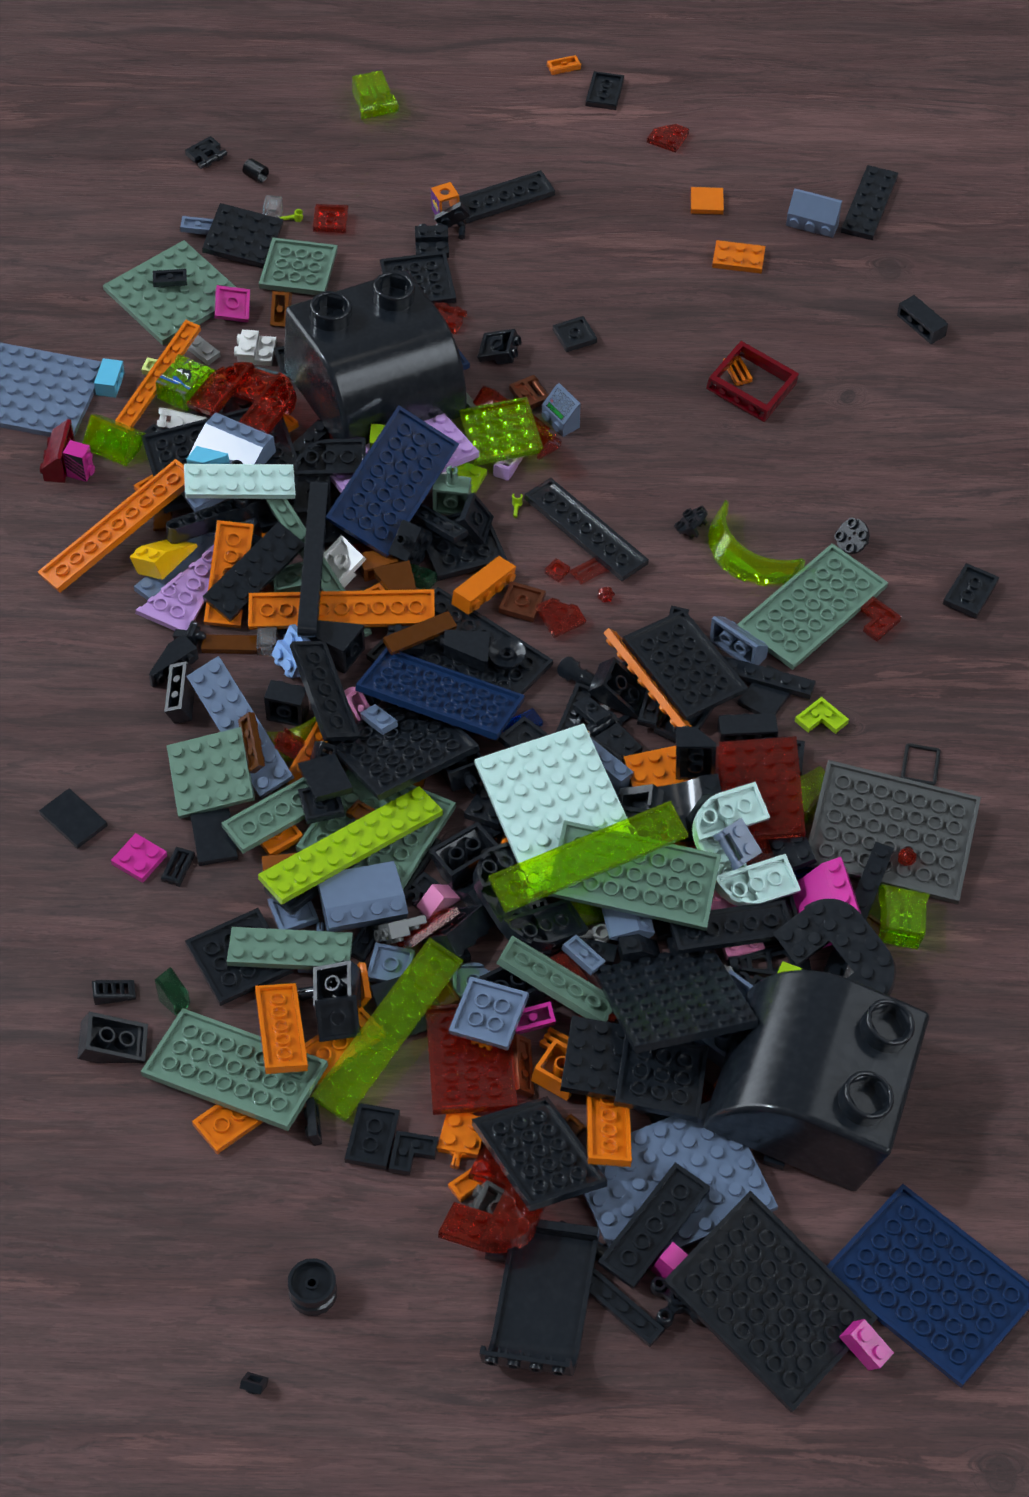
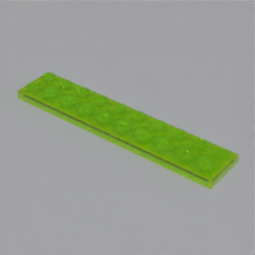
(587, 856)
(387, 1029)

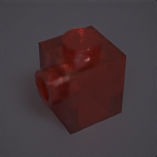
(288, 743)

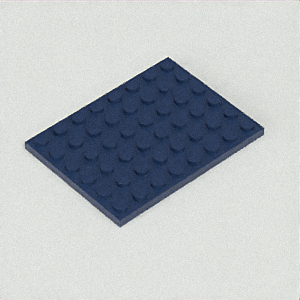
(932, 1284)

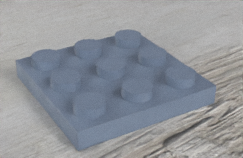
(489, 1013)

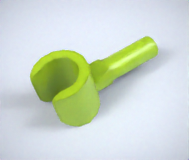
(298, 216)
(516, 502)

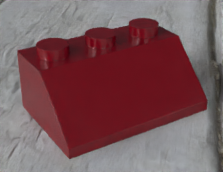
(54, 466)

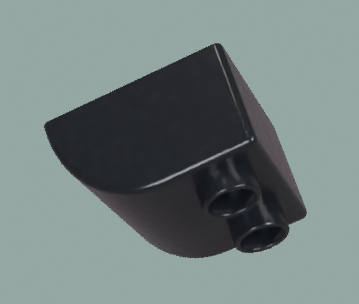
(370, 351)
(819, 1075)

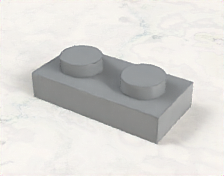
(204, 350)

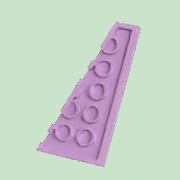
(181, 597)

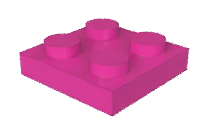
(232, 303)
(139, 857)

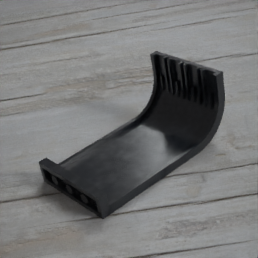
(544, 1300)

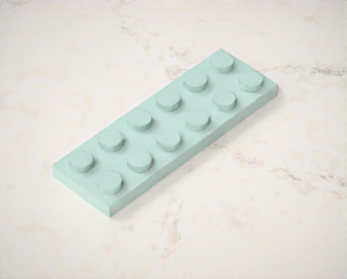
(239, 481)

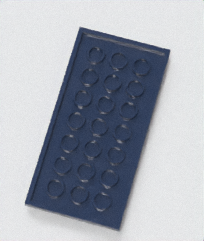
(392, 480)
(440, 693)

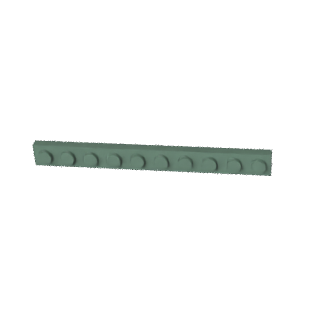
(287, 516)

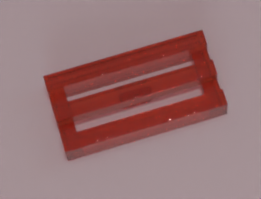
(590, 573)

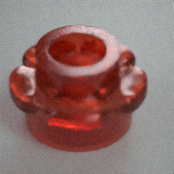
(605, 594)
(907, 856)

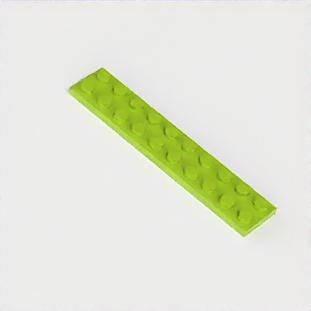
(350, 845)

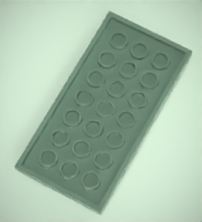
(813, 605)
(663, 885)
(229, 1070)

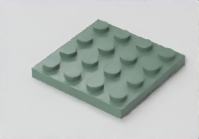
(298, 266)
(210, 772)

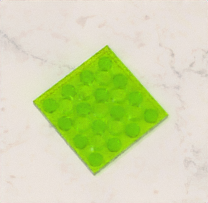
(501, 430)

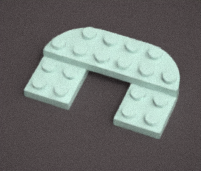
(750, 883)

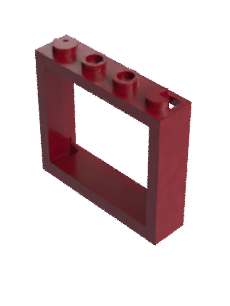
(742, 399)

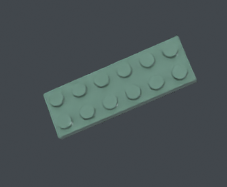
(266, 817)
(287, 948)
(554, 980)

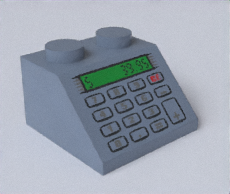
(561, 410)

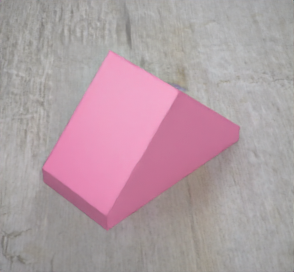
(437, 898)

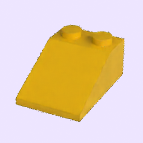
(160, 557)

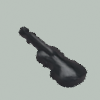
(570, 670)

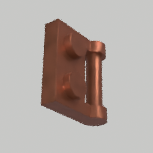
(522, 389)

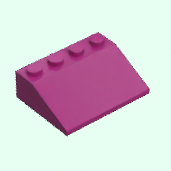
(825, 882)

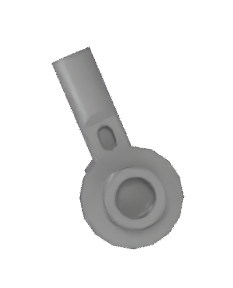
(598, 933)

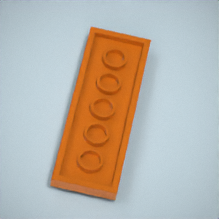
(230, 545)
(281, 1028)
(608, 1133)

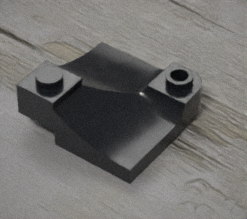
(689, 797)

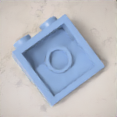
(283, 654)

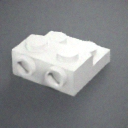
(255, 348)
(343, 560)

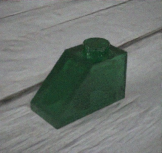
(172, 991)

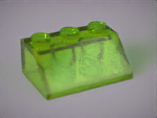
(112, 439)

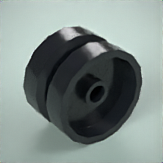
(312, 1287)

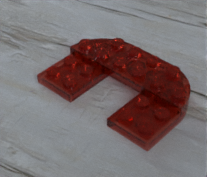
(270, 394)
(488, 1232)

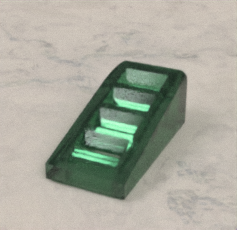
(420, 582)

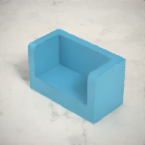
(109, 378)

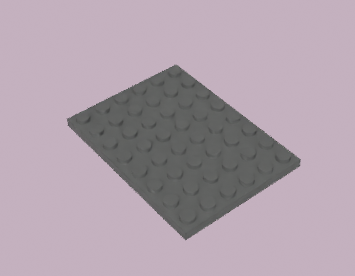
(872, 807)

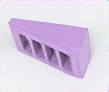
(506, 468)

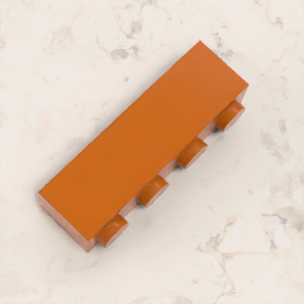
(483, 585)

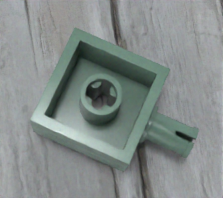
(450, 492)

